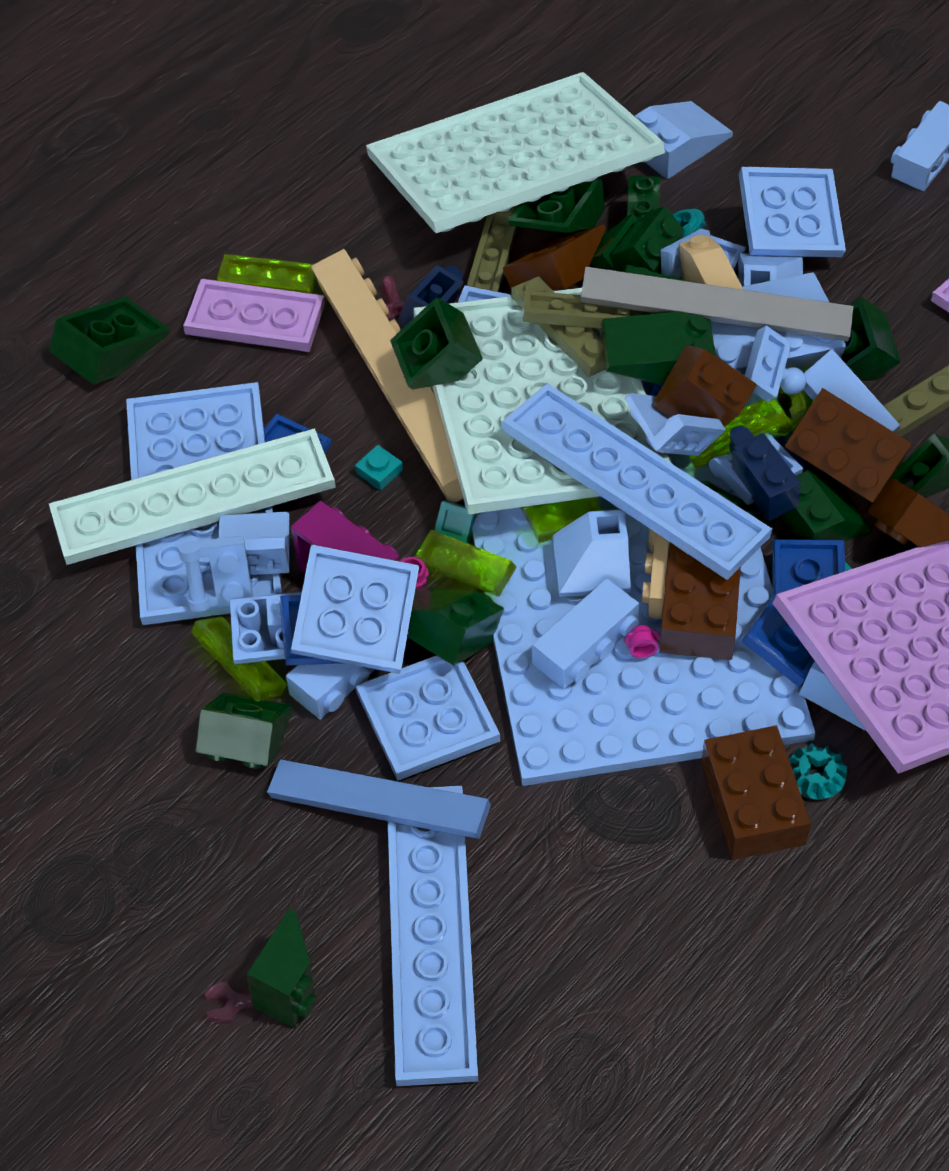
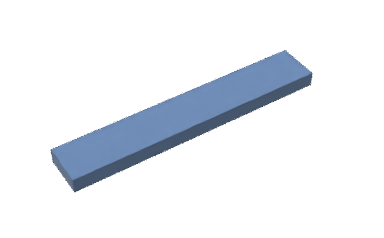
(380, 798)

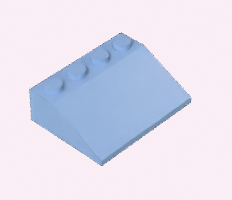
(735, 342)

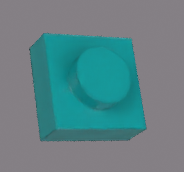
(379, 467)
(455, 521)

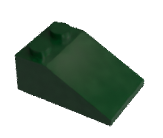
(563, 211)
(105, 338)
(651, 343)
(453, 622)

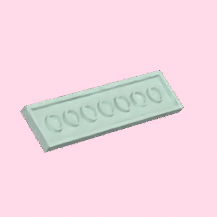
(191, 496)

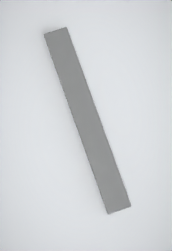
(717, 303)

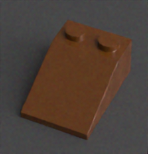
(558, 261)

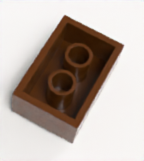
(848, 445)
(698, 609)
(755, 792)

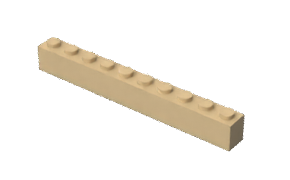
(371, 333)

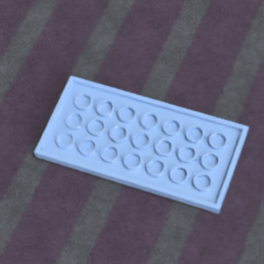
(175, 432)

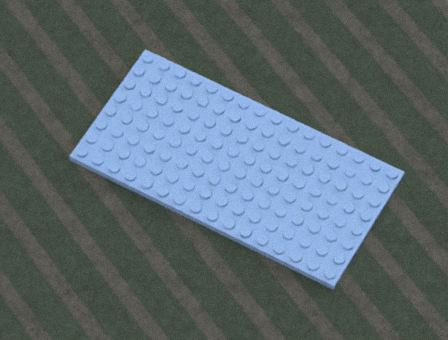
(625, 706)

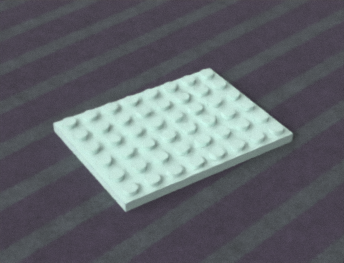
(513, 151)
(516, 363)

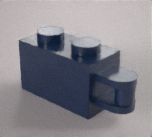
(438, 283)
(764, 473)

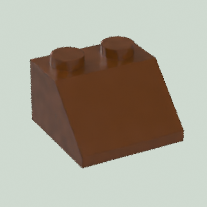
(703, 388)
(909, 516)

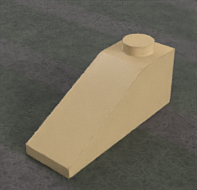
(706, 263)

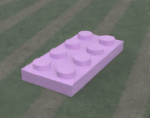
(254, 315)

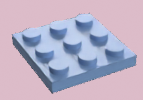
(791, 212)
(355, 609)
(427, 715)

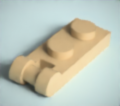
(656, 566)

